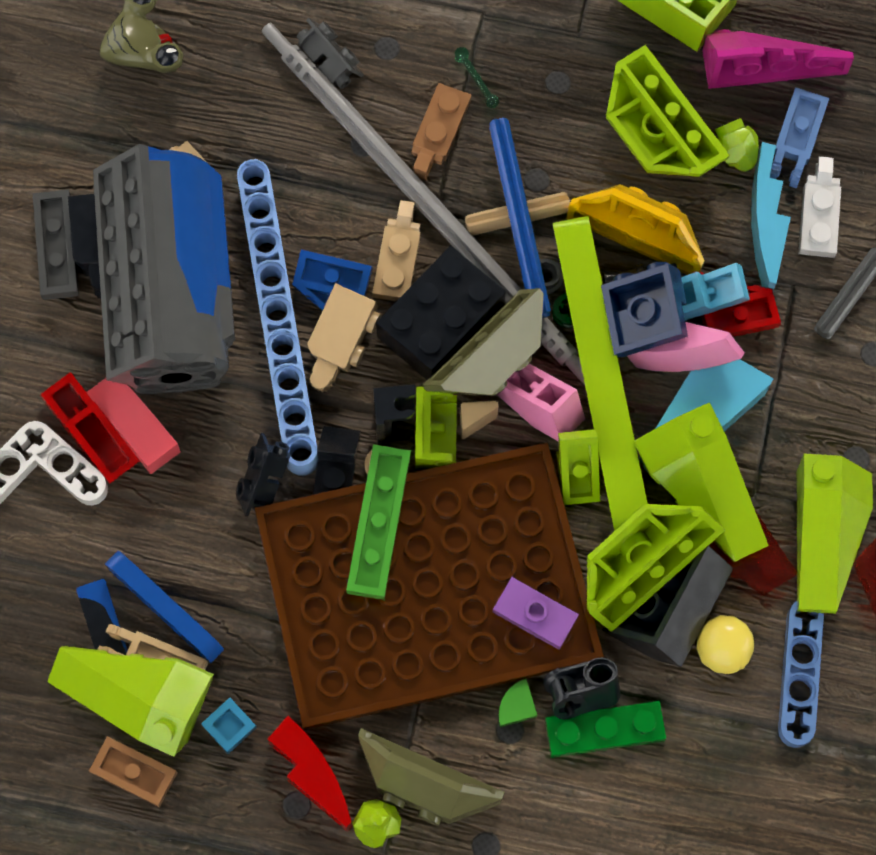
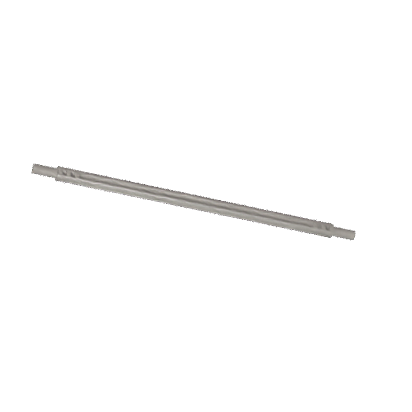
(413, 187)

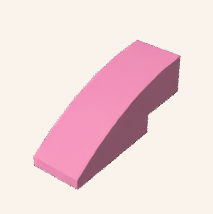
(698, 351)

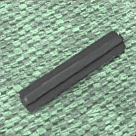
(847, 296)

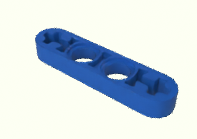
(164, 607)

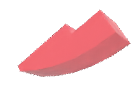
(135, 424)

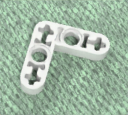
(44, 457)

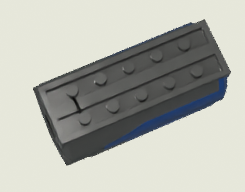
(163, 271)

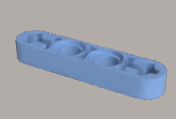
(806, 673)

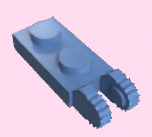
(799, 132)

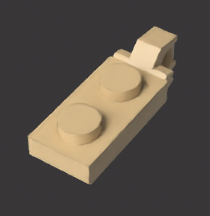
(397, 255)

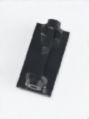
(263, 461)

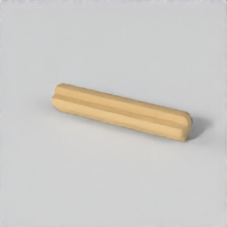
(498, 217)

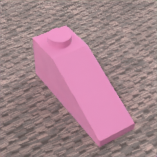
(543, 401)

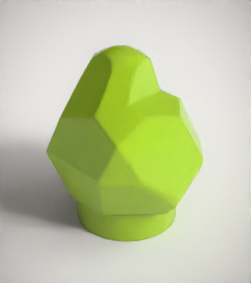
(740, 143)
(376, 823)

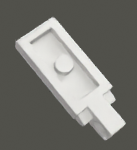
(820, 212)

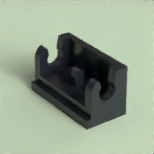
(393, 405)

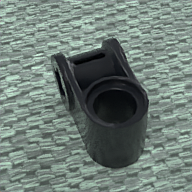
(585, 687)

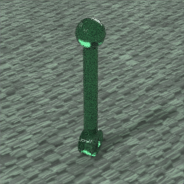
(462, 56)

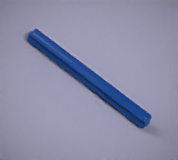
(518, 209)

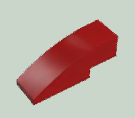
(89, 427)
(311, 771)

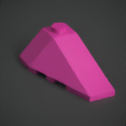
(757, 58)

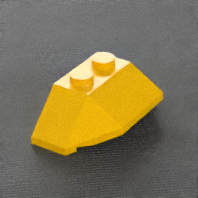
(641, 225)

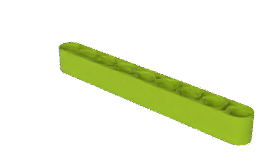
(600, 369)

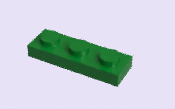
(606, 729)

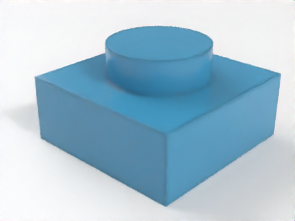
(229, 725)

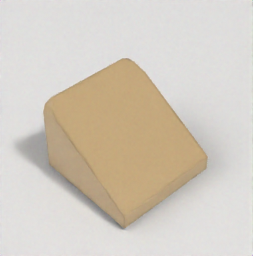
(476, 416)

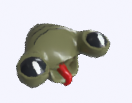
(139, 42)

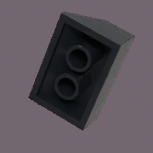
(676, 613)

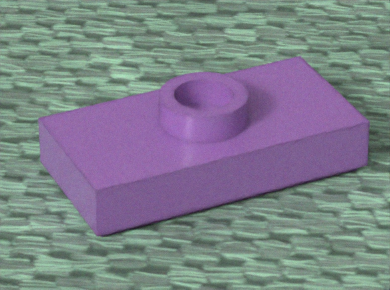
(535, 613)

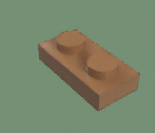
(133, 771)

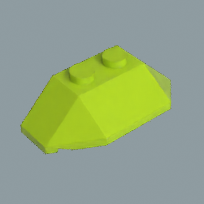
(659, 120)
(644, 558)

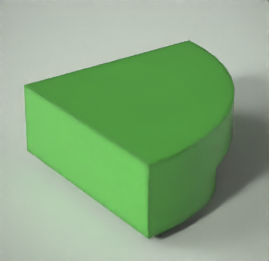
(516, 705)

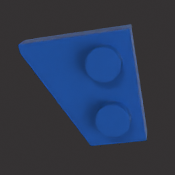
(319, 273)

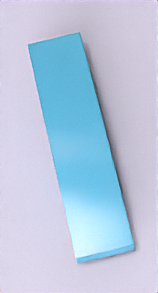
(767, 226)
(714, 290)

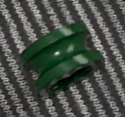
(561, 319)

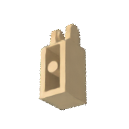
(339, 335)

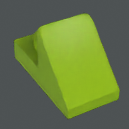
(578, 467)

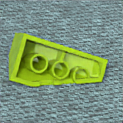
(831, 522)

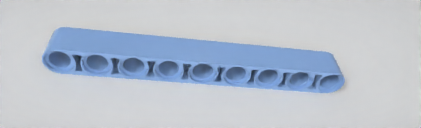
(272, 299)

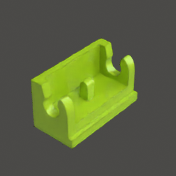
(435, 429)

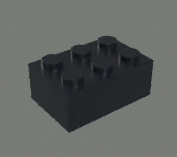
(440, 313)

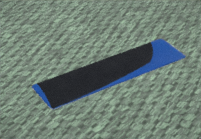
(99, 614)

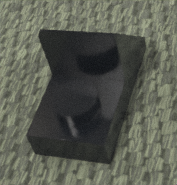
(336, 459)

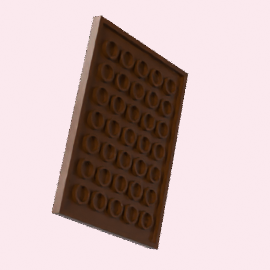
(452, 557)

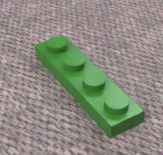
(378, 522)

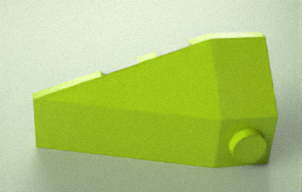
(699, 469)
(138, 694)

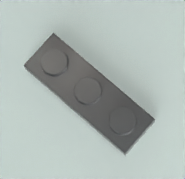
(54, 246)

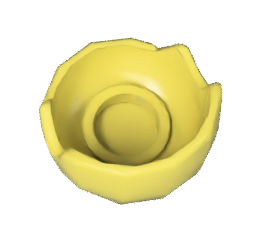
(725, 644)

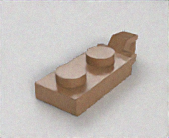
(439, 128)

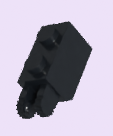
(84, 238)

